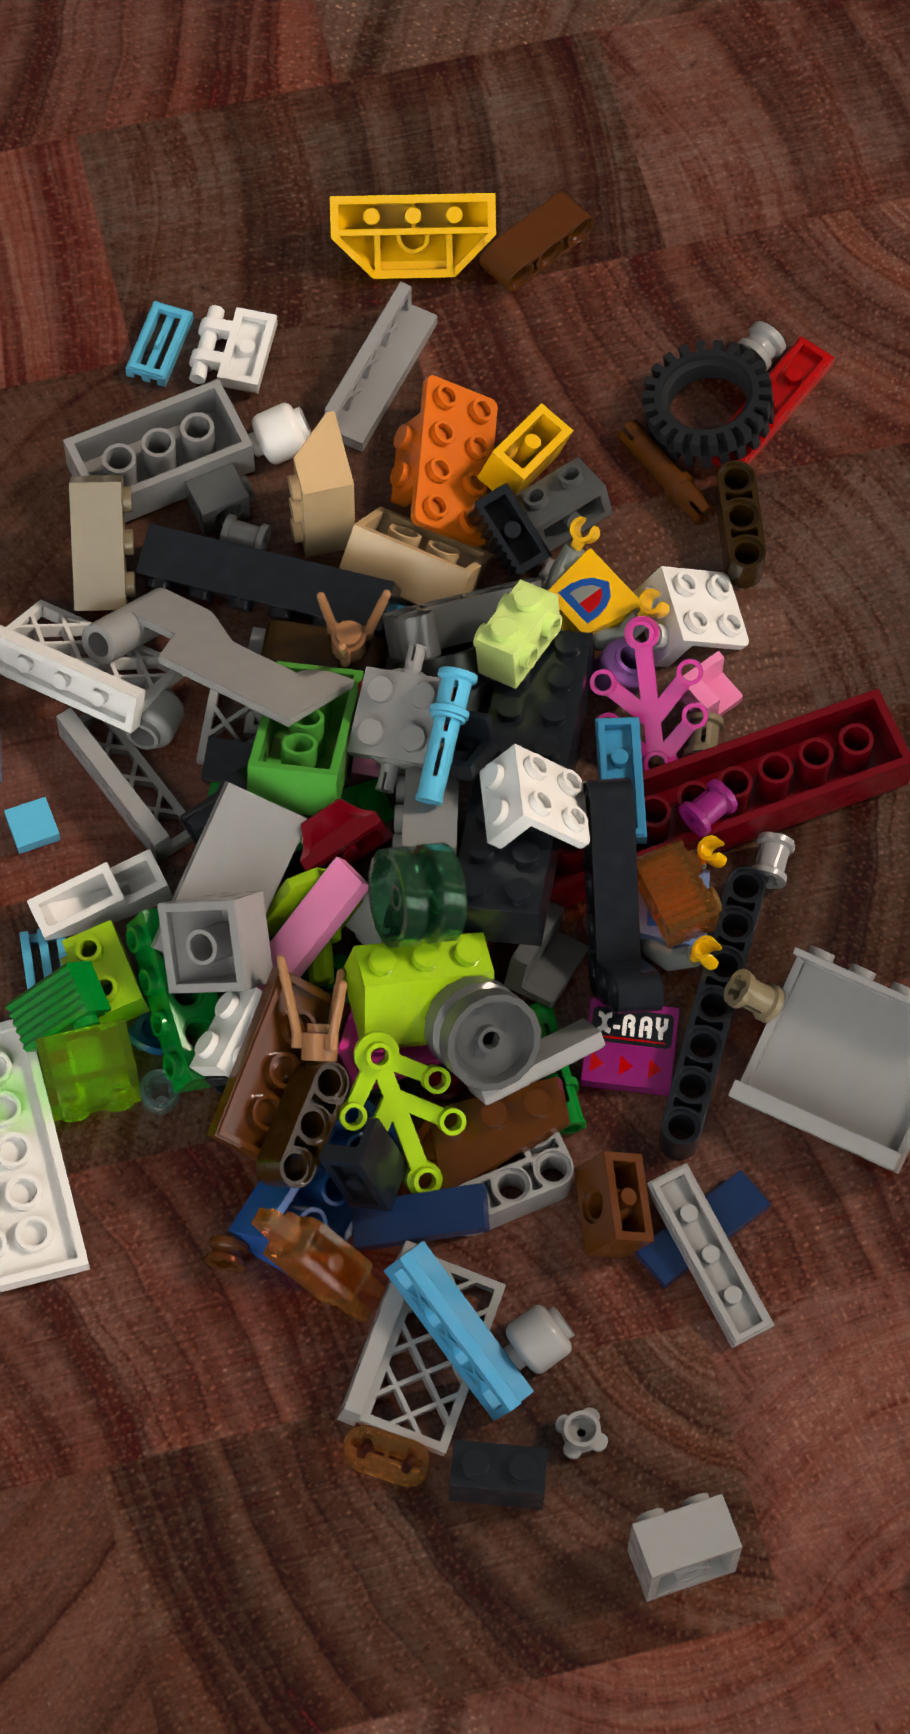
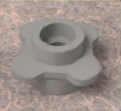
(589, 1422)

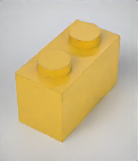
(526, 451)

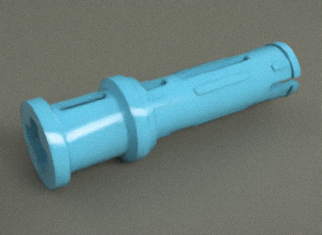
(443, 711)

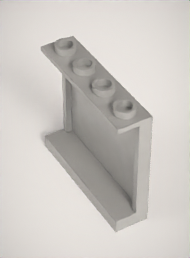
(836, 1060)

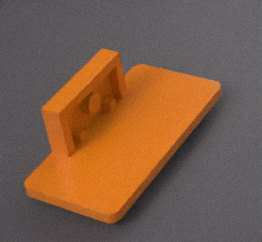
(442, 457)

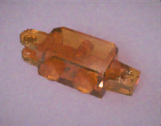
(318, 1260)

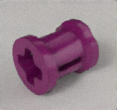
(708, 807)

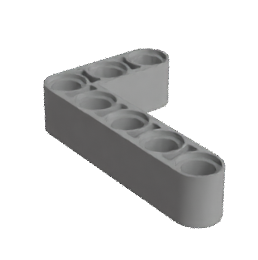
(527, 1177)

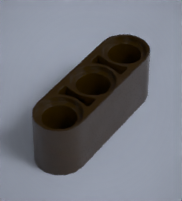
(744, 507)
(312, 646)
(285, 1135)

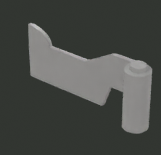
(209, 656)

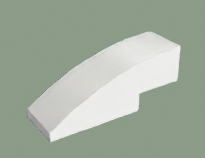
(100, 896)

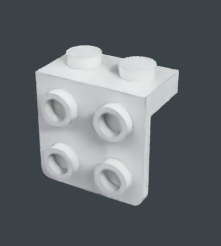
(700, 612)
(529, 791)
(221, 1044)

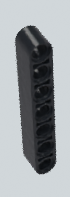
(707, 1030)

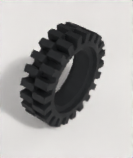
(702, 364)

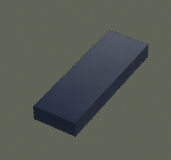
(734, 1205)
(423, 1218)

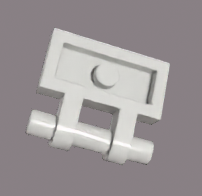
(245, 352)

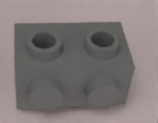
(560, 498)

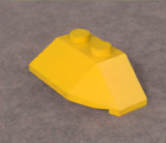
(413, 232)

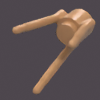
(349, 637)
(320, 1040)

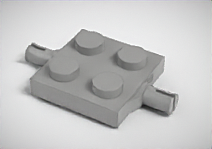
(394, 717)

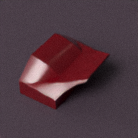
(341, 832)

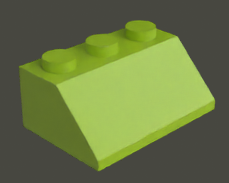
(397, 985)

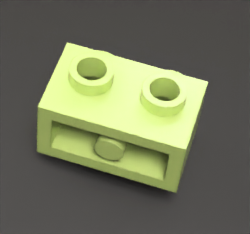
(517, 633)

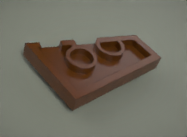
(499, 1130)

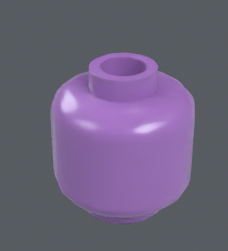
(620, 660)

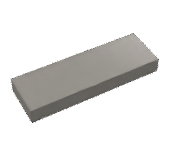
(554, 1054)

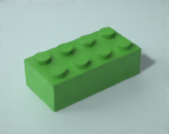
(308, 761)

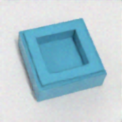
(32, 825)

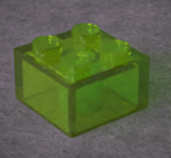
(89, 1071)

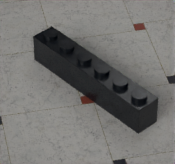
(259, 579)

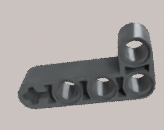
(443, 621)

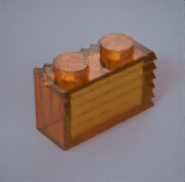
(677, 893)

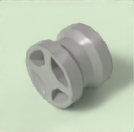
(763, 342)

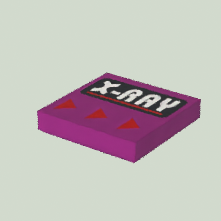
(636, 1050)

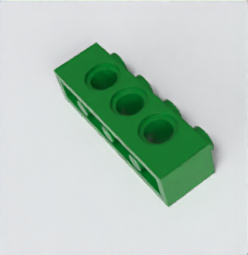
(170, 1018)

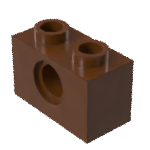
(614, 1204)

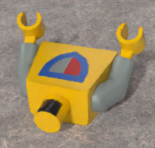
(593, 595)

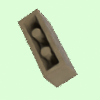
(100, 542)

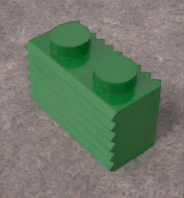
(59, 1003)

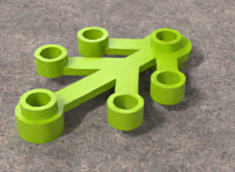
(397, 1104)

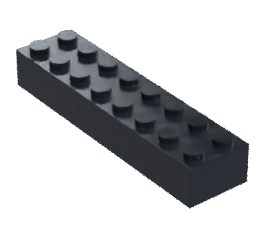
(546, 715)

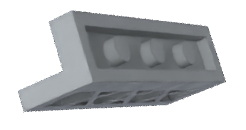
(380, 367)
(120, 787)

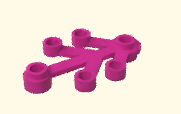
(650, 708)

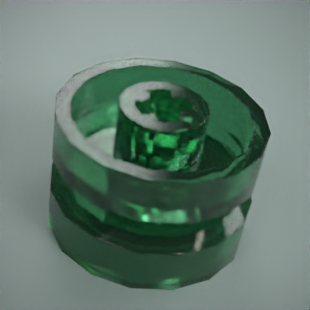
(417, 895)

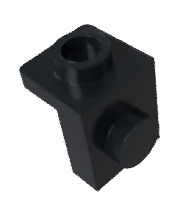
(473, 748)

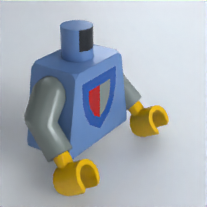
(697, 950)

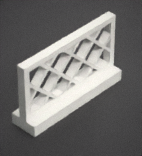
(78, 679)

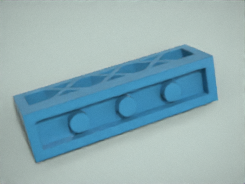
(458, 1331)

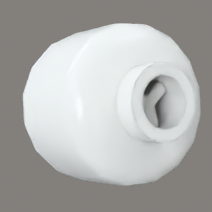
(279, 432)

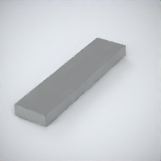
(709, 1255)

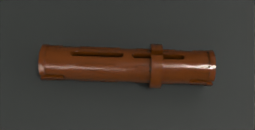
(677, 484)

